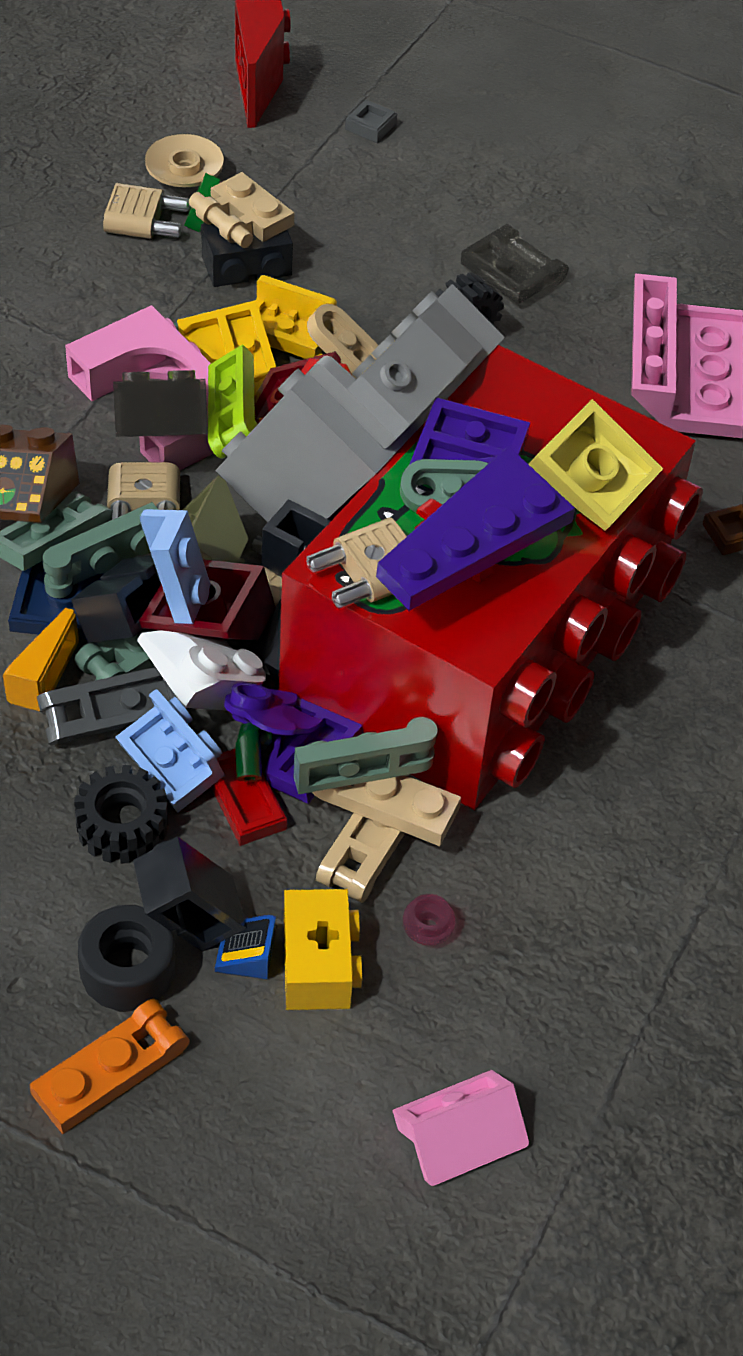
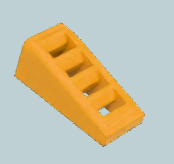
(42, 662)

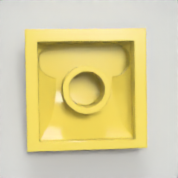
(596, 465)

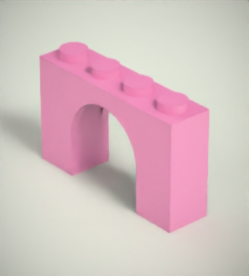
(141, 344)

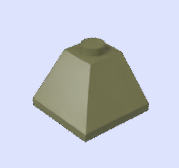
(217, 523)

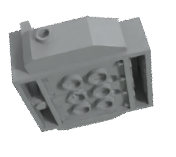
(342, 430)

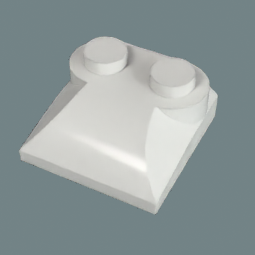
(200, 666)

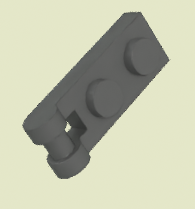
(103, 704)

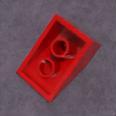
(260, 53)

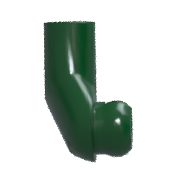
(248, 751)

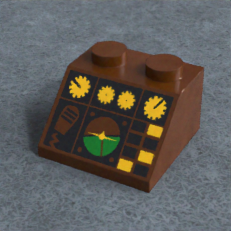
(35, 472)

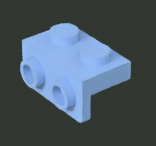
(177, 561)
(173, 751)

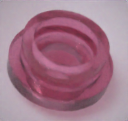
(432, 908)

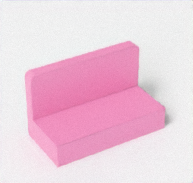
(463, 1126)

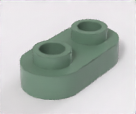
(441, 475)

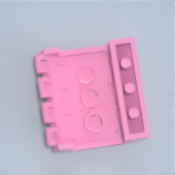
(686, 360)

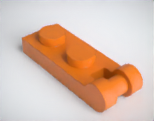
(108, 1066)

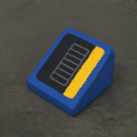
(249, 950)

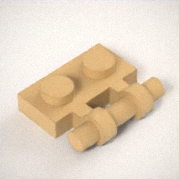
(242, 209)

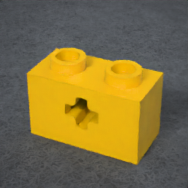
(319, 949)

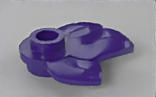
(269, 710)

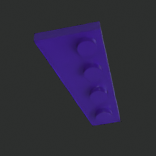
(474, 529)

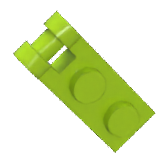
(230, 398)

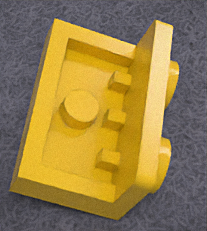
(286, 313)

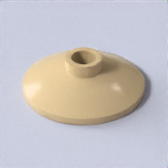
(183, 160)

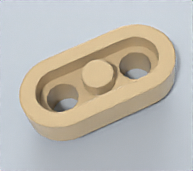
(338, 332)

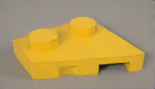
(228, 328)

